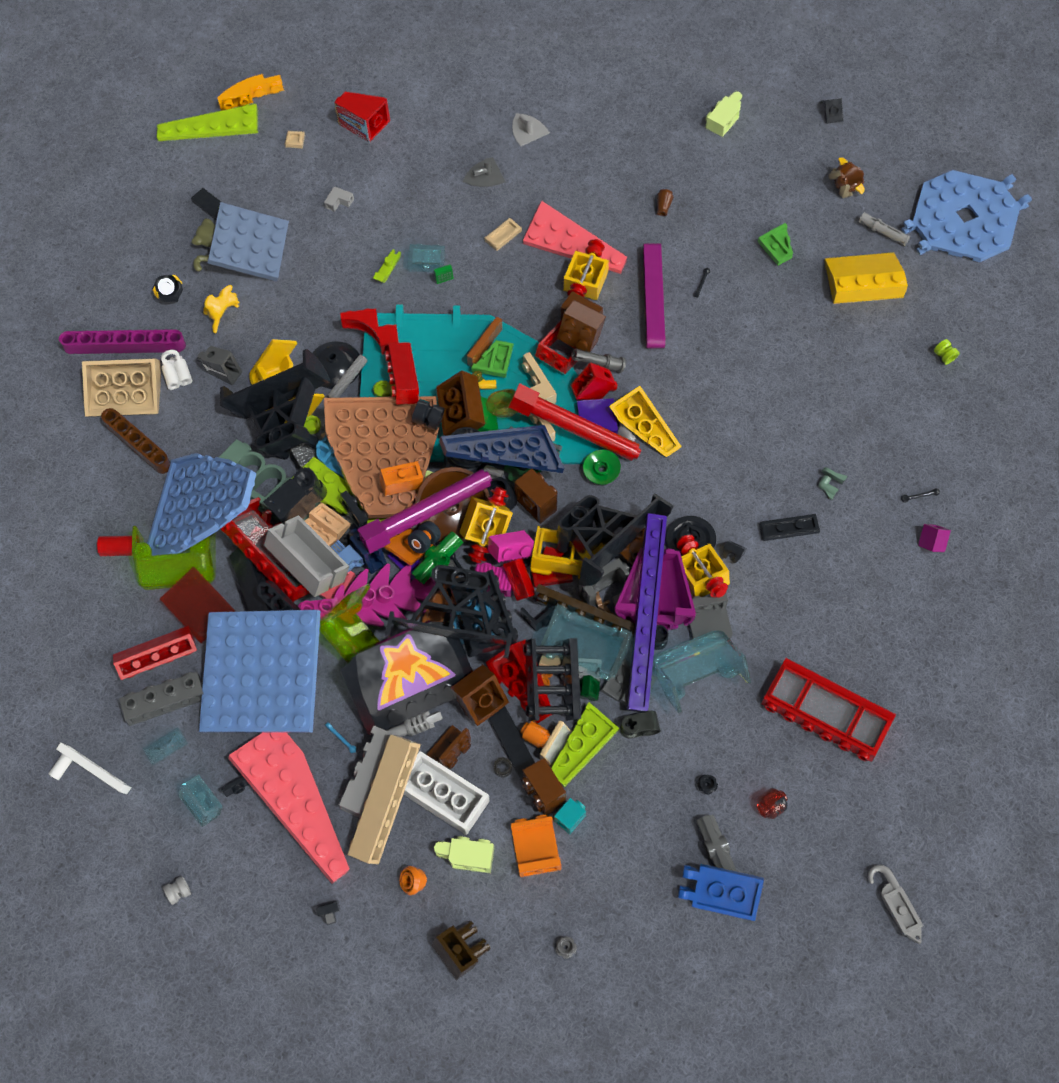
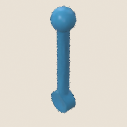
(352, 749)

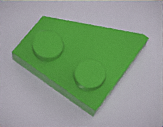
(777, 244)
(495, 360)

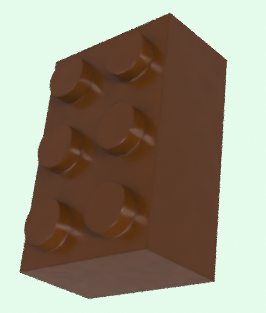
(461, 402)

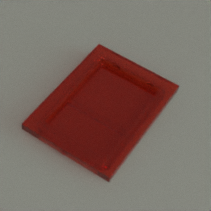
(193, 600)

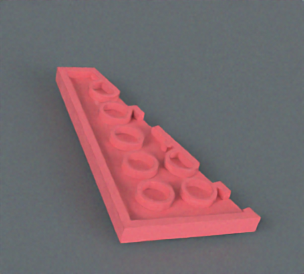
(563, 237)

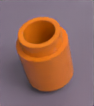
(535, 734)

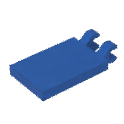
(723, 891)

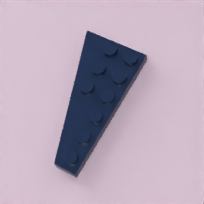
(518, 447)

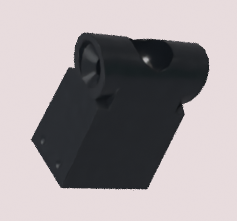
(297, 495)

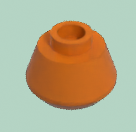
(412, 880)

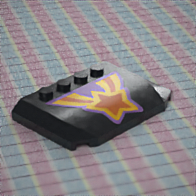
(404, 676)

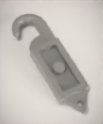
(898, 904)

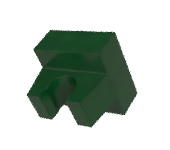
(590, 688)

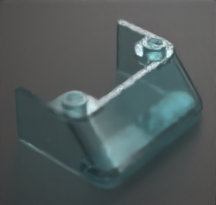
(696, 661)

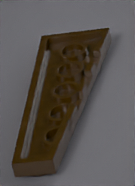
(548, 596)

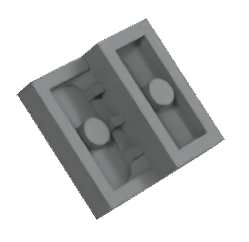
(619, 686)

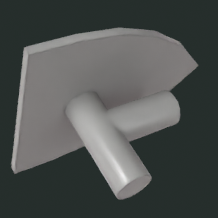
(527, 129)

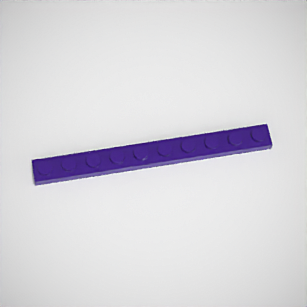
(647, 613)

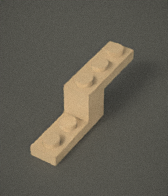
(542, 386)

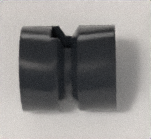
(428, 414)

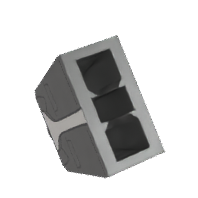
(220, 364)

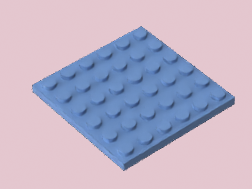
(260, 672)

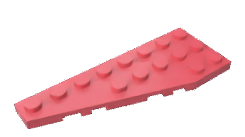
(286, 785)

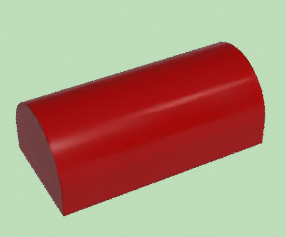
(114, 545)

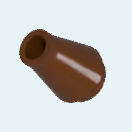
(664, 200)

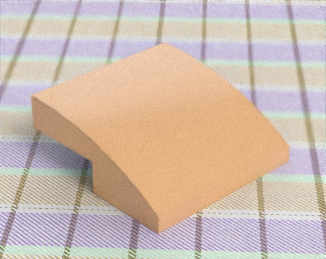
(327, 523)

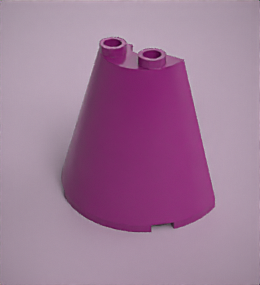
(675, 596)

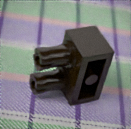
(455, 951)

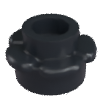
(712, 784)

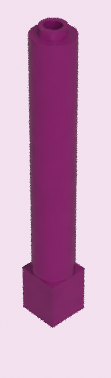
(378, 534)

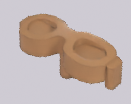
(600, 605)

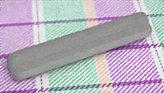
(348, 377)

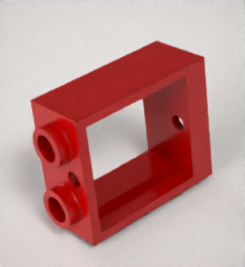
(550, 356)

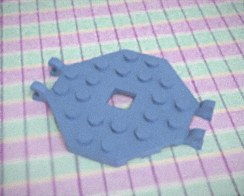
(978, 238)

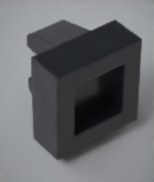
(737, 549)
(328, 910)

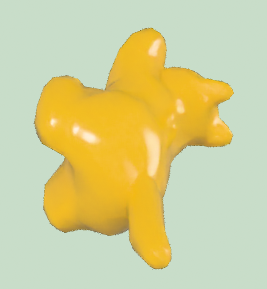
(216, 306)

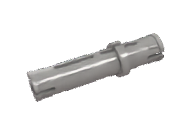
(886, 230)

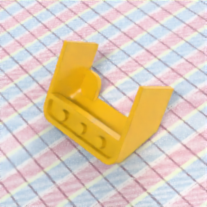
(275, 360)

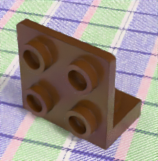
(450, 747)

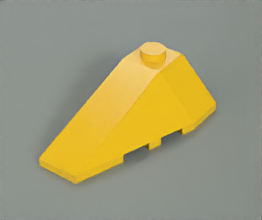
(643, 419)

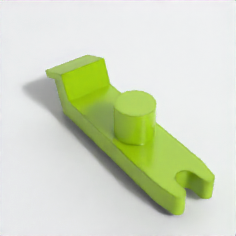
(387, 267)

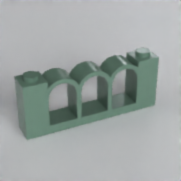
(242, 454)

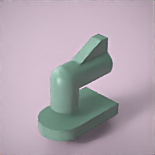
(824, 482)

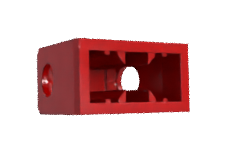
(593, 383)

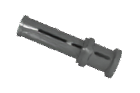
(605, 361)

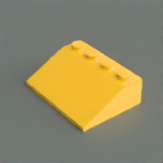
(865, 278)

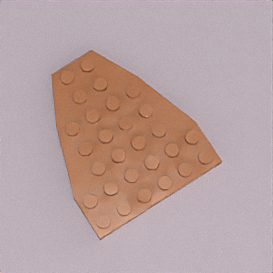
(374, 436)

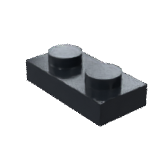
(350, 505)

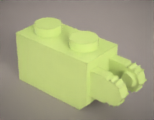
(724, 114)
(467, 854)

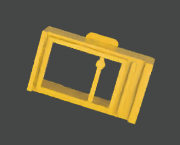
(546, 564)

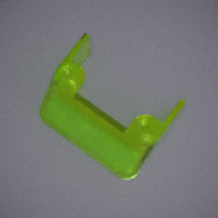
(167, 569)
(345, 628)

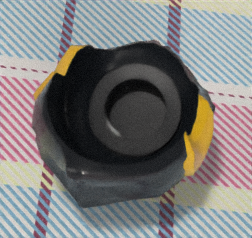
(168, 288)

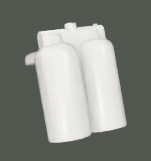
(175, 370)

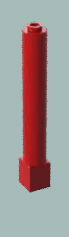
(527, 402)

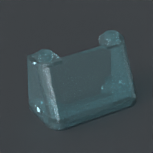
(599, 646)

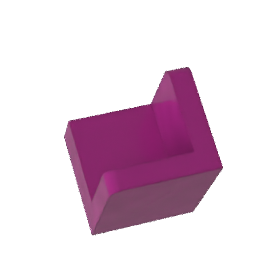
(934, 538)

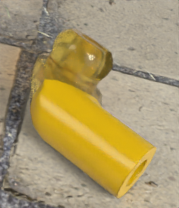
(484, 384)

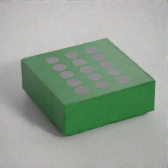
(443, 274)

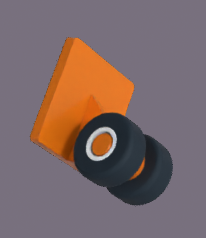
(413, 544)

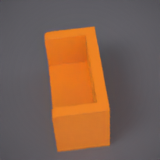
(401, 478)

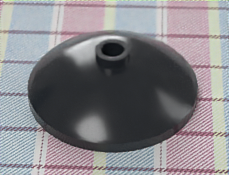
(344, 358)

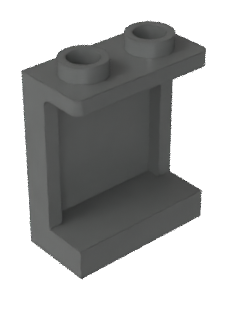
(613, 572)

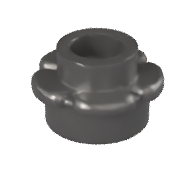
(566, 941)

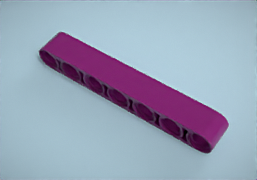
(654, 295)
(122, 341)

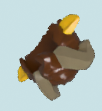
(847, 178)

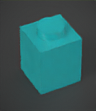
(570, 815)

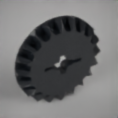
(698, 527)

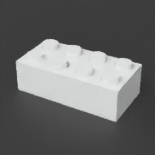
(445, 793)

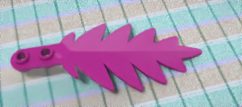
(380, 597)

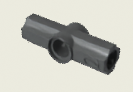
(715, 843)

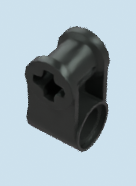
(644, 725)

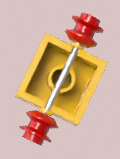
(587, 271)
(485, 520)
(703, 568)

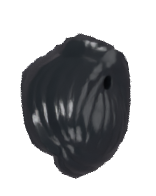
(500, 482)

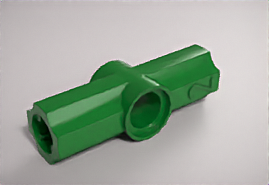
(437, 556)

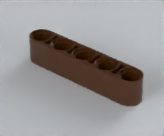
(132, 434)

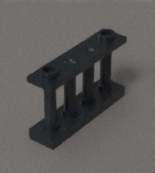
(569, 669)

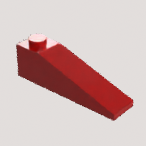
(513, 675)

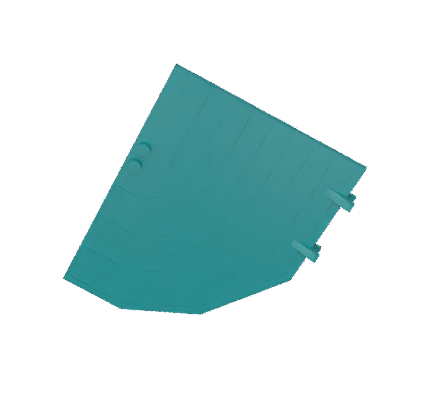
(441, 351)

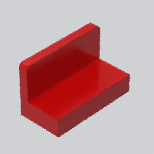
(519, 579)

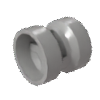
(177, 890)

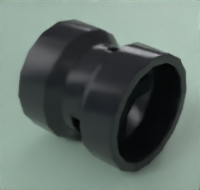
(661, 633)

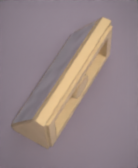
(555, 743)

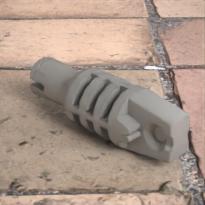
(417, 724)

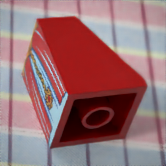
(362, 114)

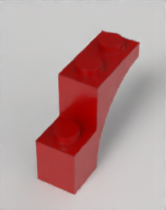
(367, 321)

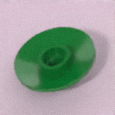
(601, 459)

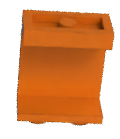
(535, 846)

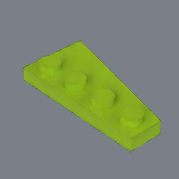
(583, 744)

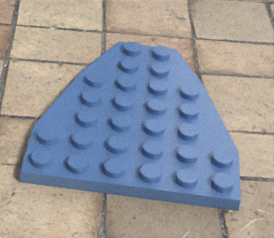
(198, 501)

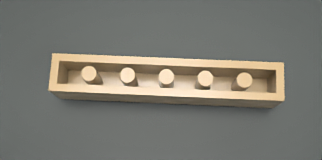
(384, 799)

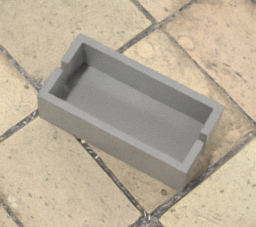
(306, 555)

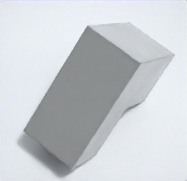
(338, 196)

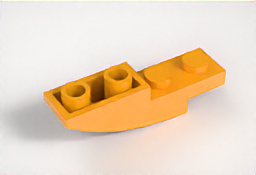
(252, 87)

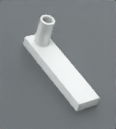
(70, 754)

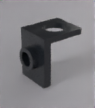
(833, 110)
(542, 621)
(235, 787)

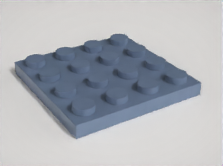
(248, 242)

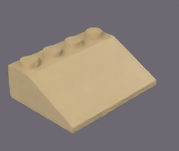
(124, 385)

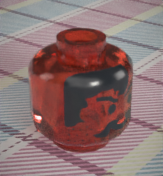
(772, 803)

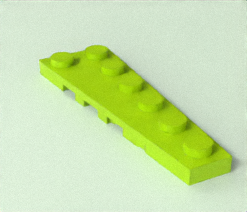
(221, 123)
(334, 484)

